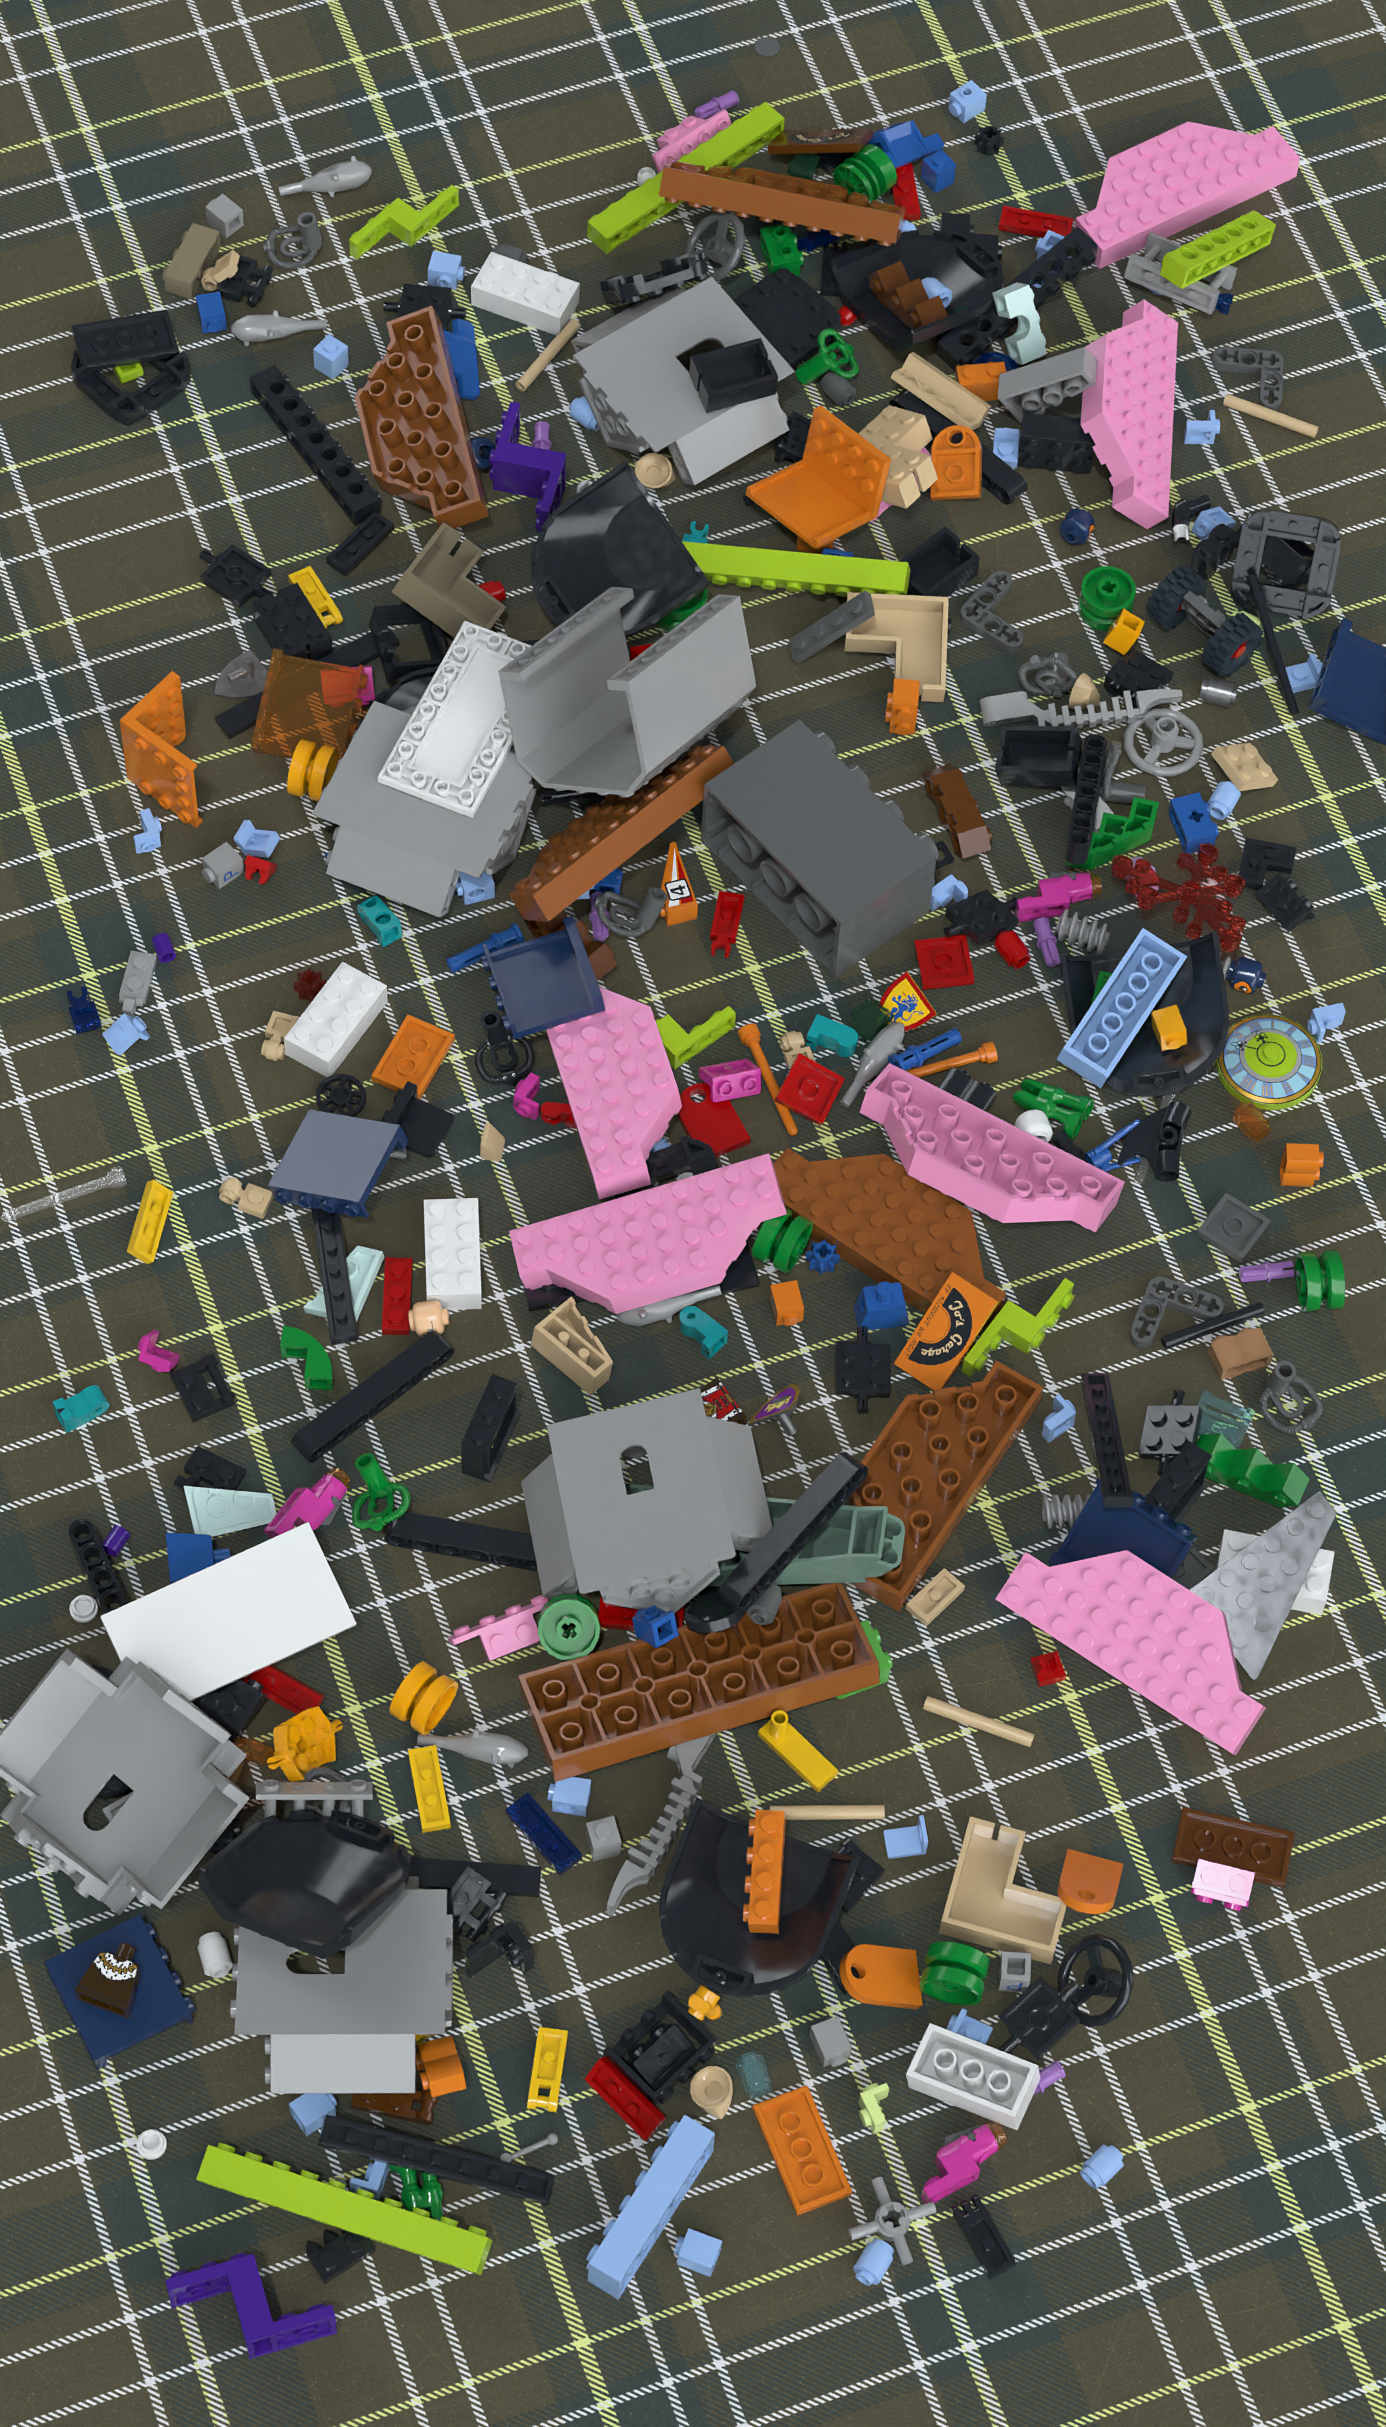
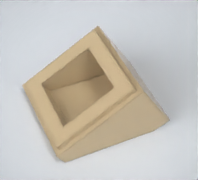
(491, 1144)

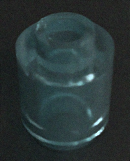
(754, 2075)

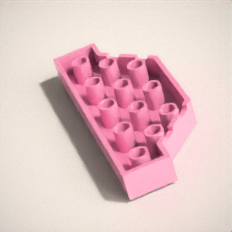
(1181, 182)
(1134, 409)
(616, 1089)
(985, 1158)
(652, 1240)
(1143, 1634)

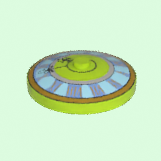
(1269, 1062)

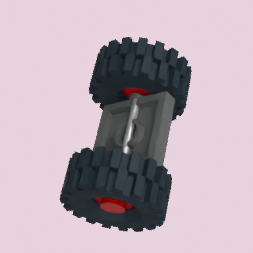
(1228, 641)

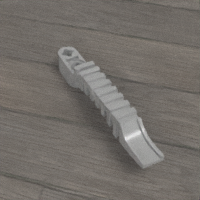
(1016, 708)
(644, 1863)

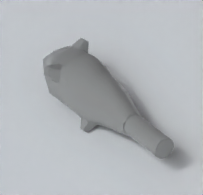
(332, 179)
(271, 326)
(875, 1058)
(666, 1308)
(482, 1746)

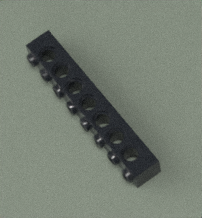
(1074, 244)
(315, 444)

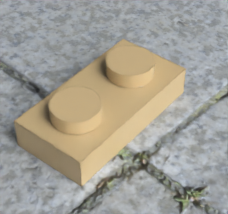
(935, 1597)

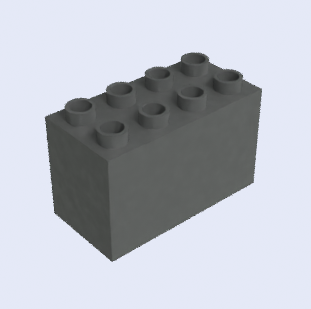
(819, 847)

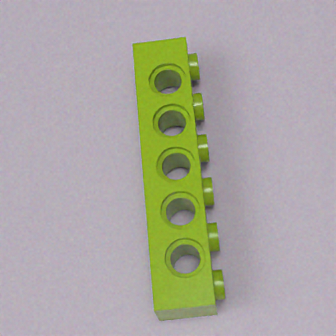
(1217, 249)

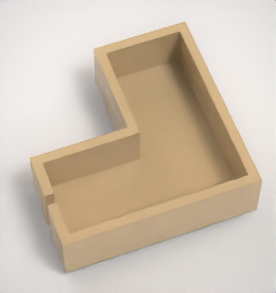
(901, 437)
(913, 631)
(988, 1906)

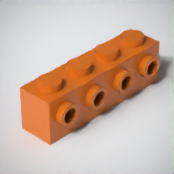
(766, 1873)

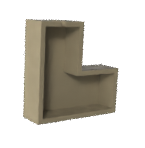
(439, 586)

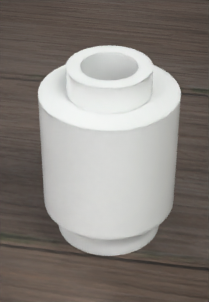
(214, 1955)

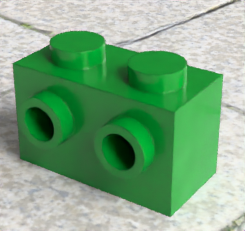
(780, 249)

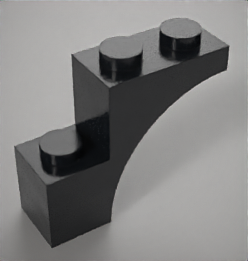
(961, 228)

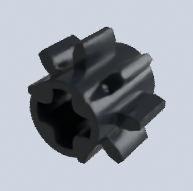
(989, 140)

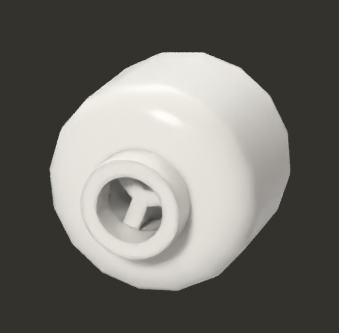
(1035, 1123)

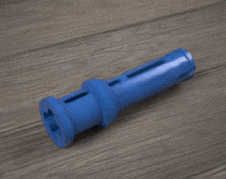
(496, 941)
(915, 1055)

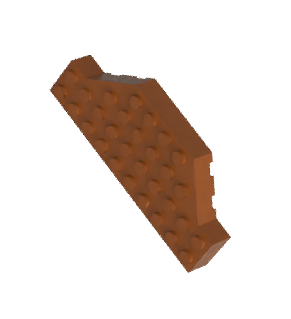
(784, 199)
(418, 424)
(614, 833)
(886, 1224)
(935, 1465)

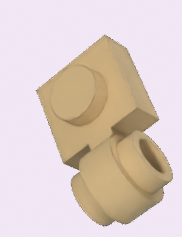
(224, 268)
(276, 1030)
(793, 1044)
(251, 1201)

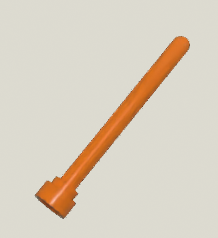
(750, 1037)
(985, 1053)

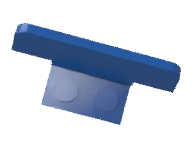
(905, 143)
(464, 358)

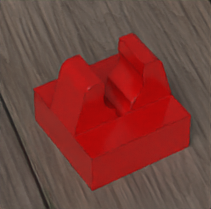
(265, 868)
(1048, 1668)

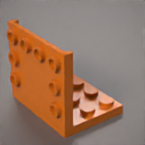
(830, 488)
(149, 752)

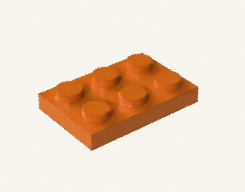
(413, 1055)

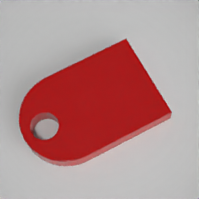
(712, 1121)

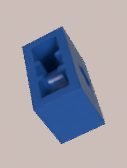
(1192, 822)

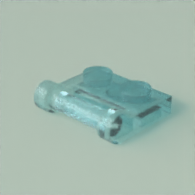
(1215, 1423)

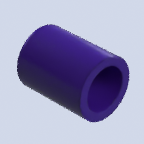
(163, 948)
(115, 1540)

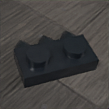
(338, 2253)

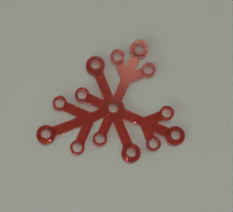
(1189, 893)

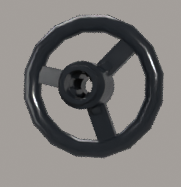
(1098, 1979)

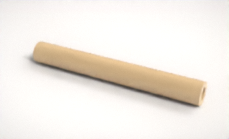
(547, 355)
(1270, 415)
(978, 1721)
(831, 1812)

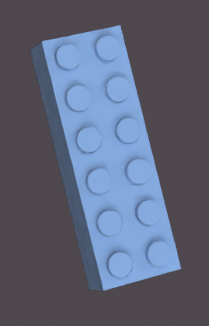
(1121, 1008)
(650, 2207)

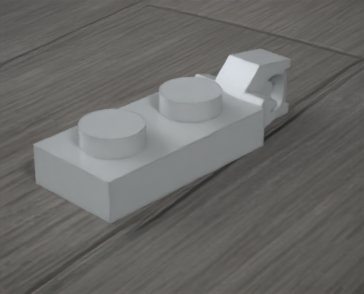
(137, 981)

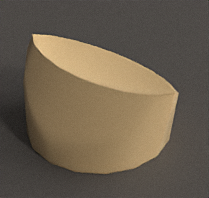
(654, 471)
(1084, 693)
(712, 2090)

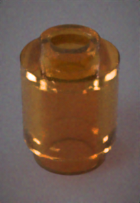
(1251, 1121)

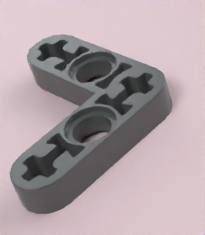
(1264, 369)
(985, 617)
(1163, 1300)

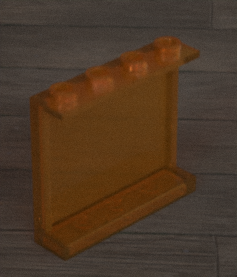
(307, 703)

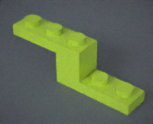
(404, 222)
(683, 1046)
(1018, 1328)

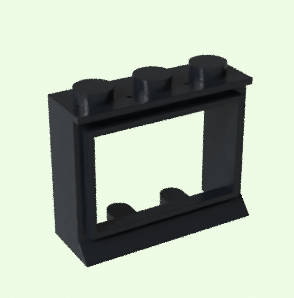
(405, 615)
(476, 1452)
(1171, 1488)
(648, 2021)

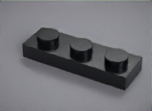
(360, 543)

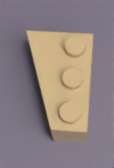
(573, 1347)

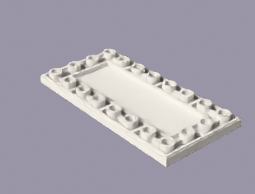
(458, 726)
(234, 1615)

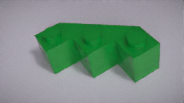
(1120, 833)
(1253, 1472)

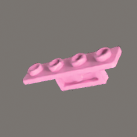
(688, 136)
(506, 1632)

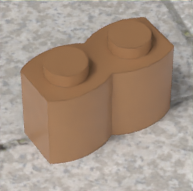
(1240, 1353)

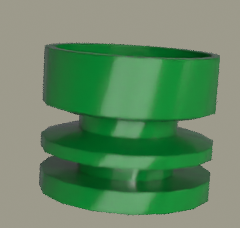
(866, 172)

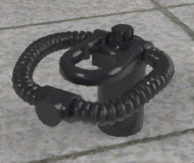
(497, 1038)

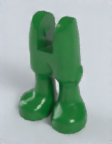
(1045, 1097)
(427, 2198)

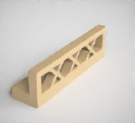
(941, 392)

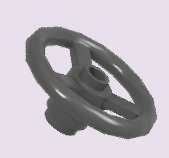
(718, 247)

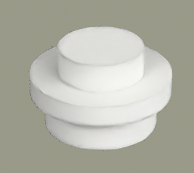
(83, 1609)
(151, 2144)

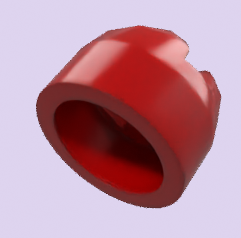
(847, 316)

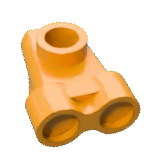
(704, 2004)

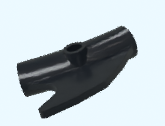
(1159, 1140)

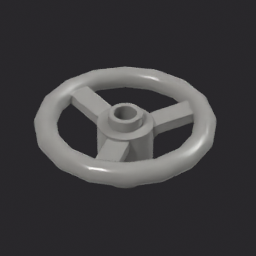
(1164, 740)

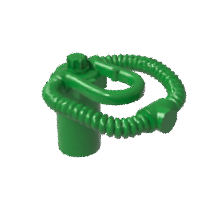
(826, 360)
(378, 1487)

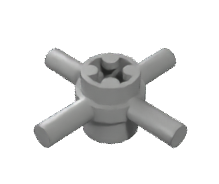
(887, 2210)

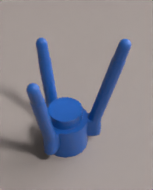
(1101, 1155)

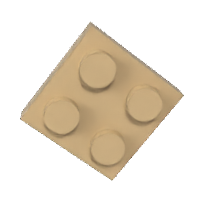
(1244, 766)

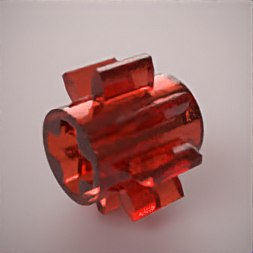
(309, 984)

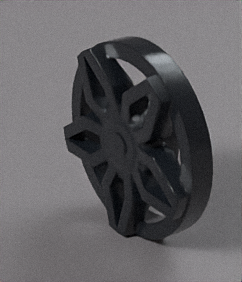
(341, 1095)

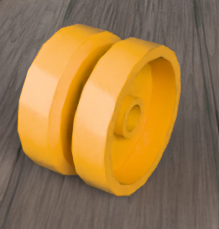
(311, 769)
(423, 1698)

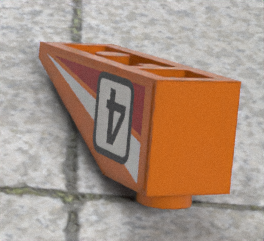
(681, 902)

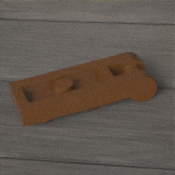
(397, 2105)

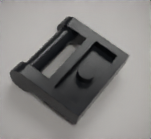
(195, 1392)
(865, 1877)

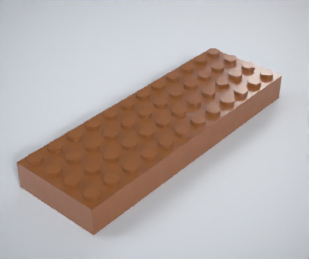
(697, 1683)

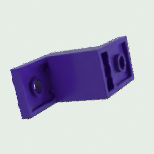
(526, 468)
(243, 2281)

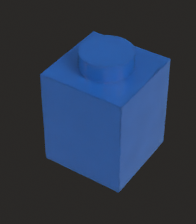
(938, 171)
(211, 312)

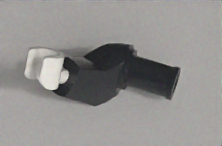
(1183, 513)

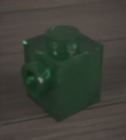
(804, 166)
(870, 1019)

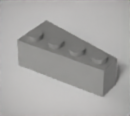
(1047, 382)

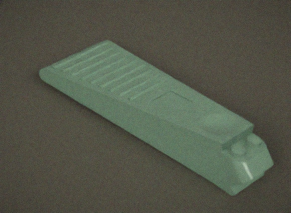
(846, 1550)

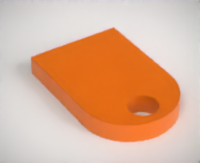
(956, 465)
(1089, 1882)
(885, 1976)

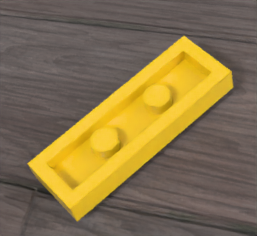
(150, 1221)
(429, 1789)

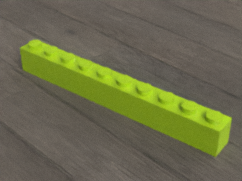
(645, 206)
(799, 570)
(344, 2209)

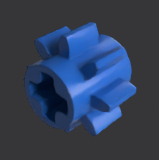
(820, 1250)

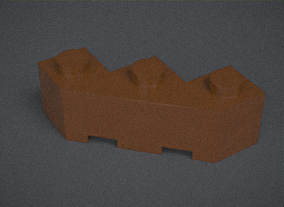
(906, 298)
(957, 810)
(598, 953)

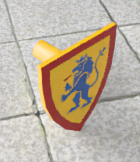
(907, 1003)

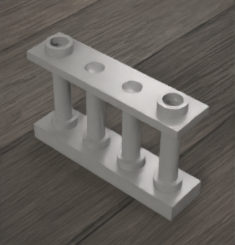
(1198, 295)
(273, 1790)

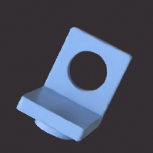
(906, 1840)

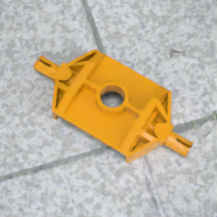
(313, 1737)

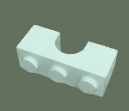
(1027, 341)

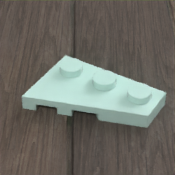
(363, 1268)
(227, 1511)

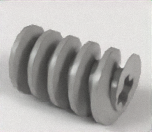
(1082, 932)
(1062, 1511)

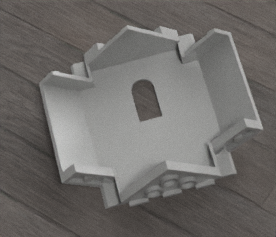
(647, 395)
(407, 843)
(654, 1542)
(159, 1743)
(354, 2026)

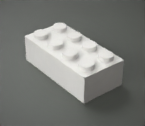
(525, 293)
(335, 1020)
(453, 1253)
(1315, 1588)
(973, 2076)

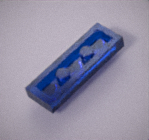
(543, 1834)

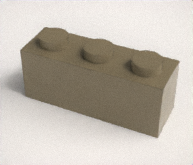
(192, 258)

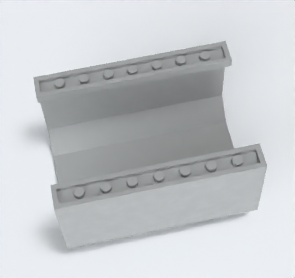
(611, 724)

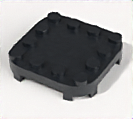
(673, 273)
(789, 315)

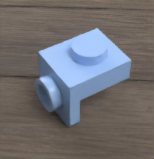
(150, 838)
(254, 841)
(125, 1033)

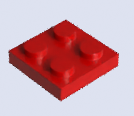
(944, 962)
(809, 1089)

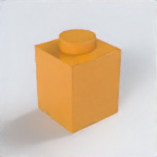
(1123, 632)
(1169, 1028)

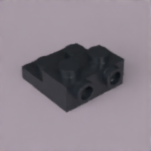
(1136, 674)
(233, 1705)

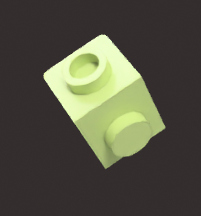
(870, 2111)

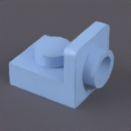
(1202, 431)
(1006, 445)
(1209, 519)
(1304, 675)
(946, 890)
(1325, 1017)
(1060, 1420)
(969, 2027)
(376, 2176)

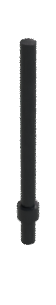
(1259, 600)

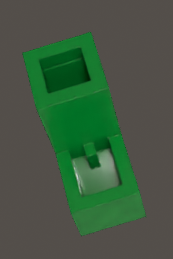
(301, 1345)

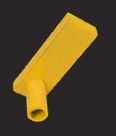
(797, 1751)

